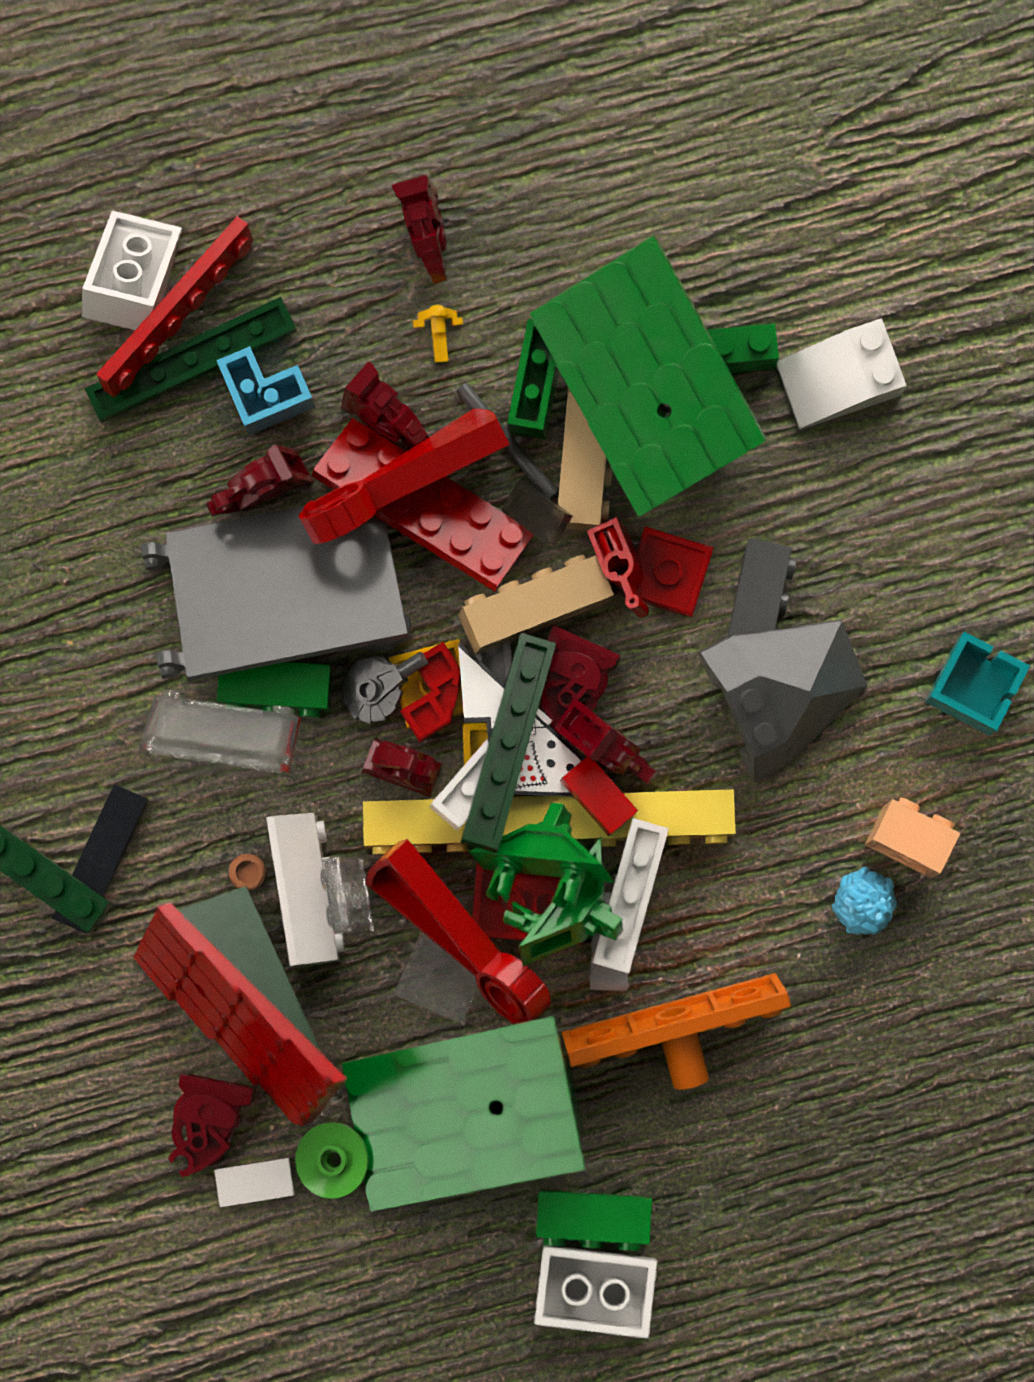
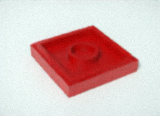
(671, 571)

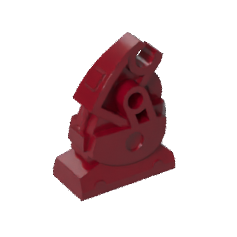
(424, 223)
(380, 409)
(261, 481)
(575, 672)
(602, 742)
(402, 767)
(211, 1114)

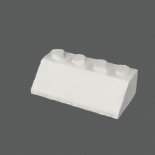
(303, 901)

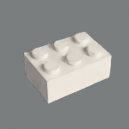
(595, 1291)

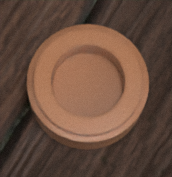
(247, 871)

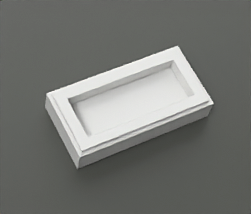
(254, 1182)

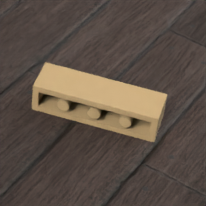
(582, 472)
(534, 604)

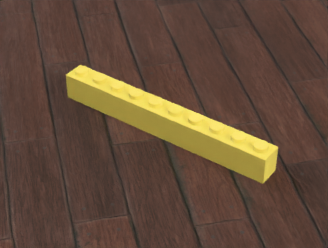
(685, 813)

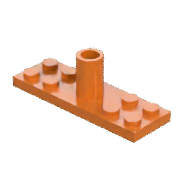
(677, 1027)

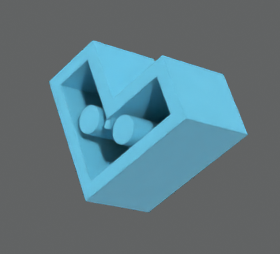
(262, 400)

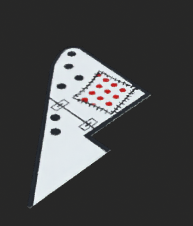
(547, 754)

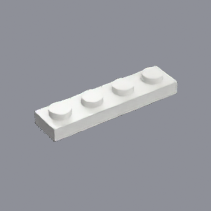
(456, 797)
(632, 892)

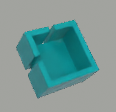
(974, 686)

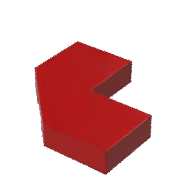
(437, 707)

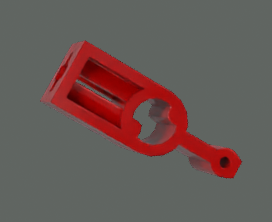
(615, 551)

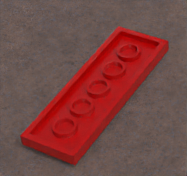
(437, 516)

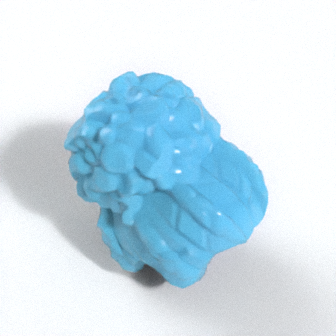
(865, 902)

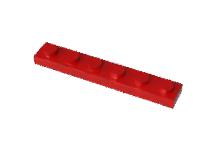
(168, 315)

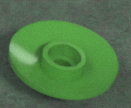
(314, 1160)

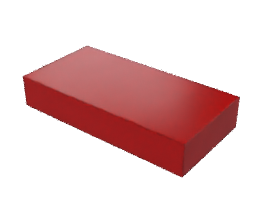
(598, 795)

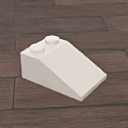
(129, 270)
(841, 374)

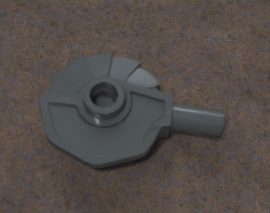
(374, 686)

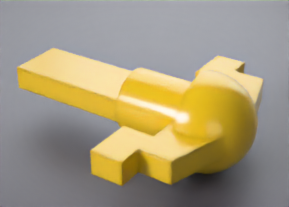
(437, 316)

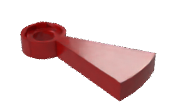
(444, 452)
(423, 899)

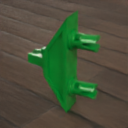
(542, 851)
(565, 927)

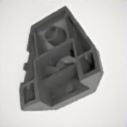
(784, 688)

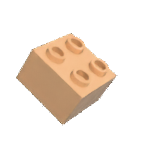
(913, 837)

